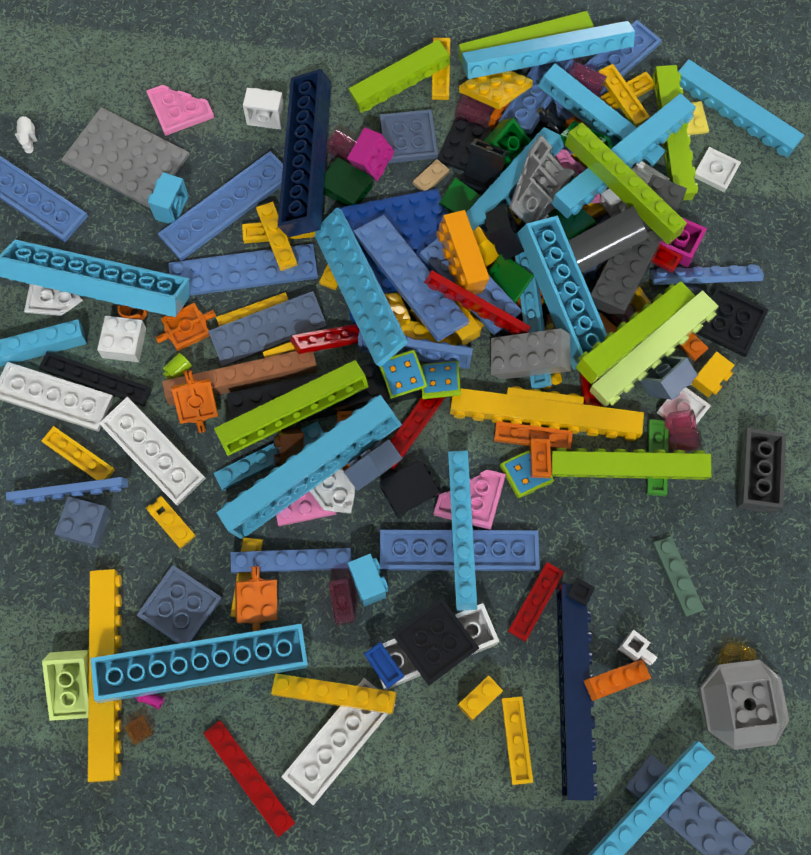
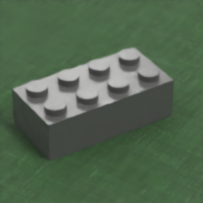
(761, 471)

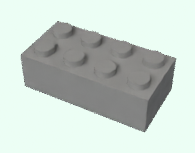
(531, 354)

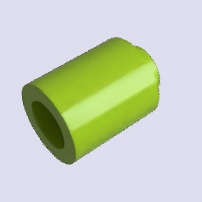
(176, 367)

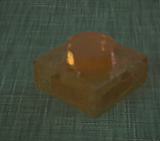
(138, 730)

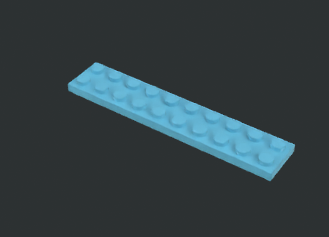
(360, 288)

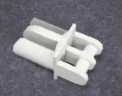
(26, 133)

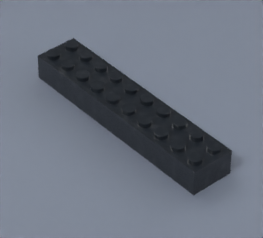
(249, 399)

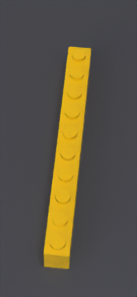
(548, 413)
(104, 641)

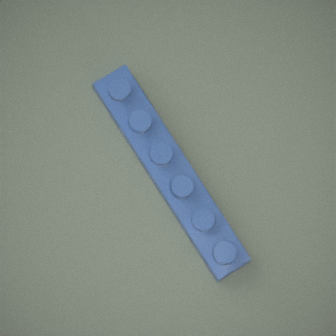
(707, 275)
(75, 490)
(291, 560)

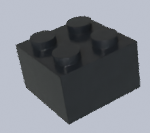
(503, 231)

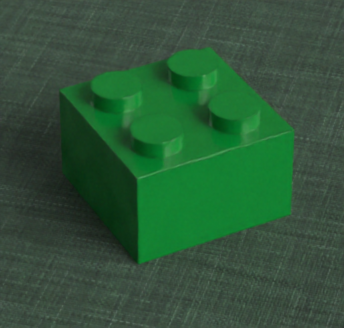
(510, 137)

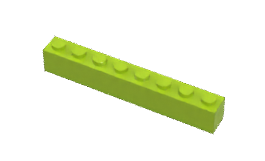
(553, 27)
(677, 154)
(625, 183)
(633, 333)
(291, 407)
(631, 464)

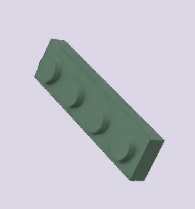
(678, 576)

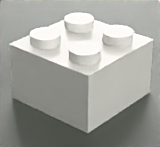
(264, 108)
(121, 339)

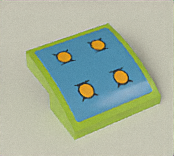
(403, 374)
(441, 379)
(519, 475)

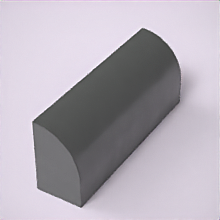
(608, 239)

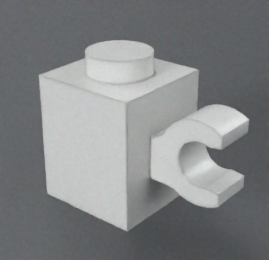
(612, 202)
(635, 646)

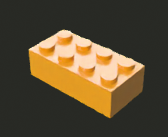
(462, 252)

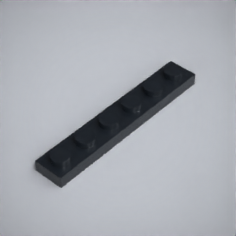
(95, 378)

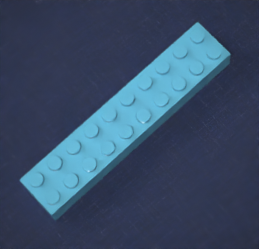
(94, 278)
(309, 468)
(198, 663)

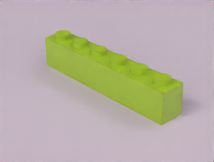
(399, 76)

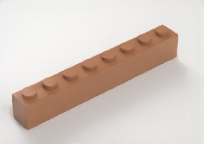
(250, 373)

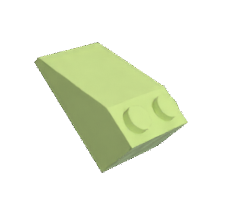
(67, 684)

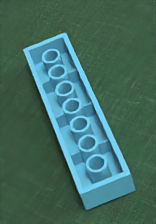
(562, 284)

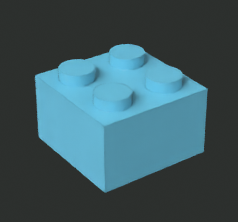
(168, 198)
(366, 578)

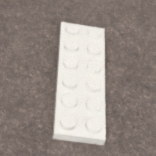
(54, 396)
(152, 451)
(332, 749)

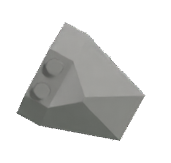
(539, 183)

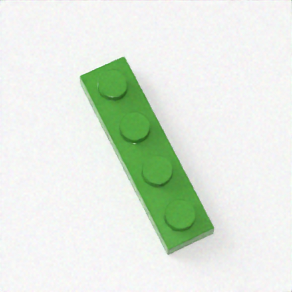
(657, 441)

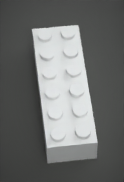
(474, 621)

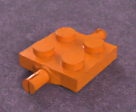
(186, 327)
(194, 401)
(256, 600)

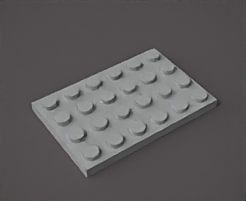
(123, 156)

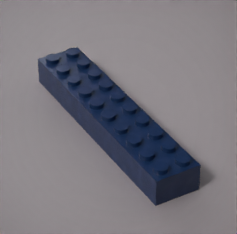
(305, 154)
(574, 699)

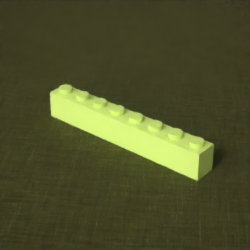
(653, 349)

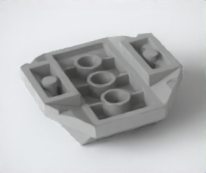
(724, 710)

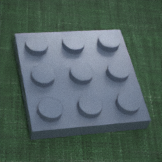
(410, 135)
(179, 606)

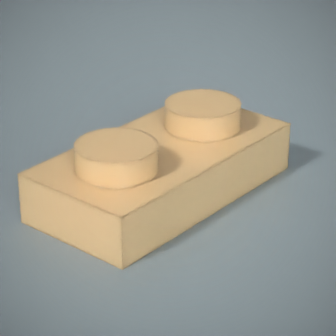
(431, 176)

